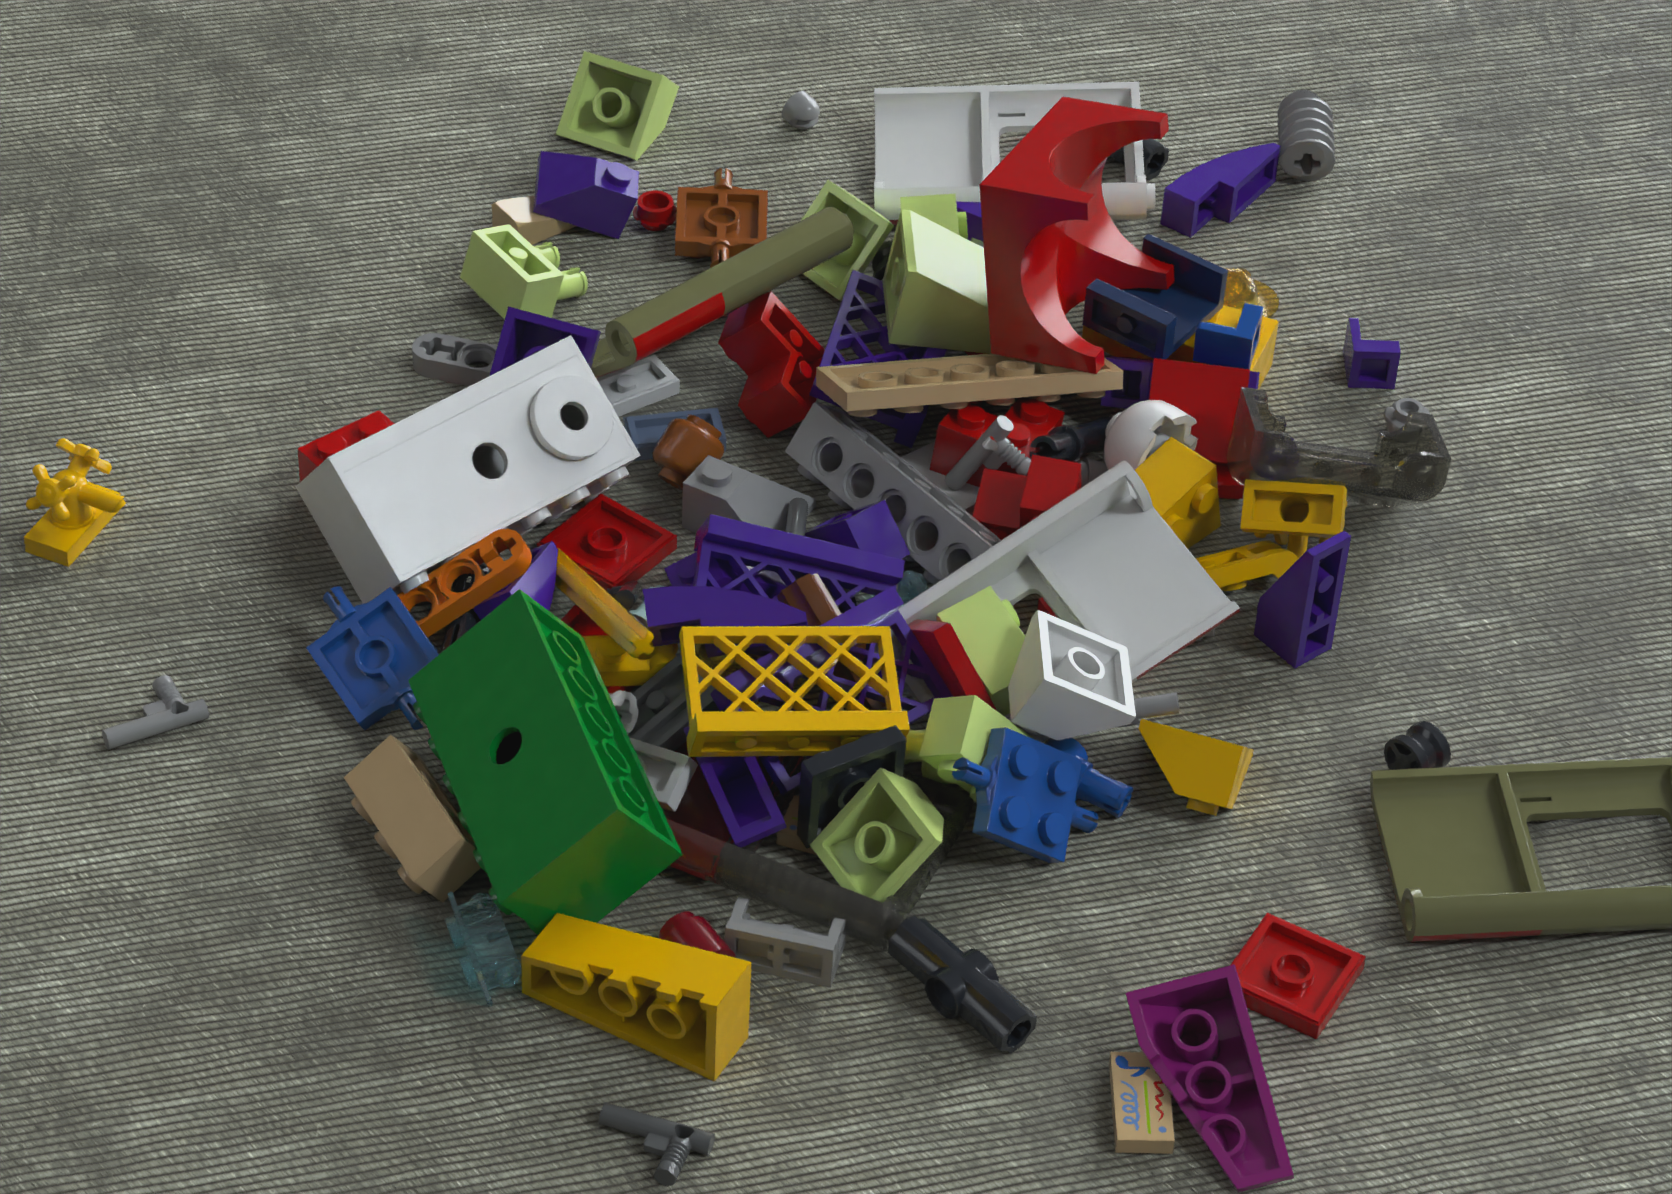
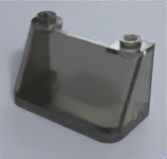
(1401, 471)

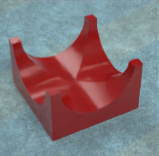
(1054, 235)

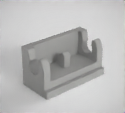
(785, 949)

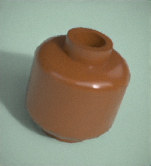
(684, 448)

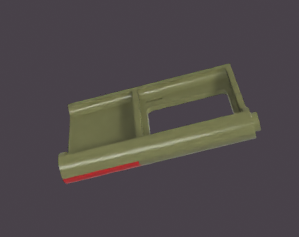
(722, 289)
(1468, 860)

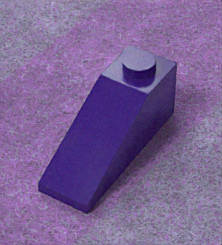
(1302, 606)

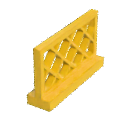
(786, 731)

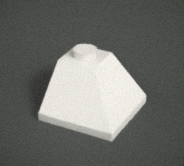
(1069, 681)

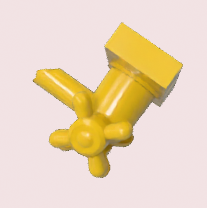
(77, 506)
(1293, 511)

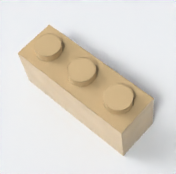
(413, 819)

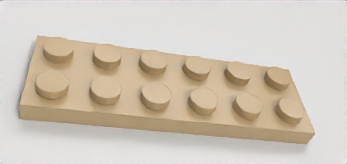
(956, 382)

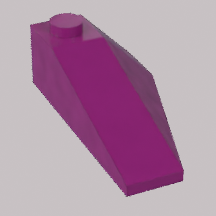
(1210, 1062)

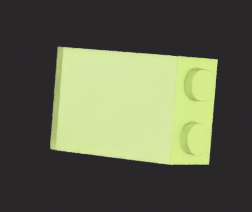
(935, 288)

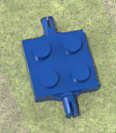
(373, 656)
(1026, 795)

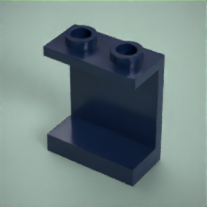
(1158, 319)

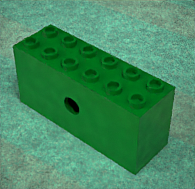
(542, 767)

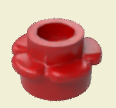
(655, 210)

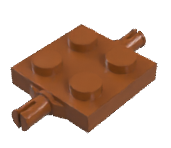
(719, 219)

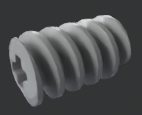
(1305, 136)

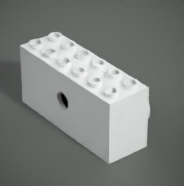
(469, 465)

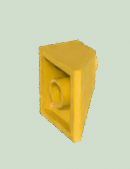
(1198, 765)

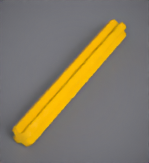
(602, 608)

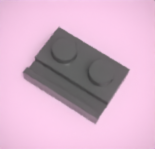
(664, 707)

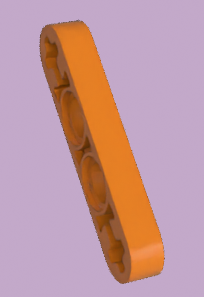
(451, 605)

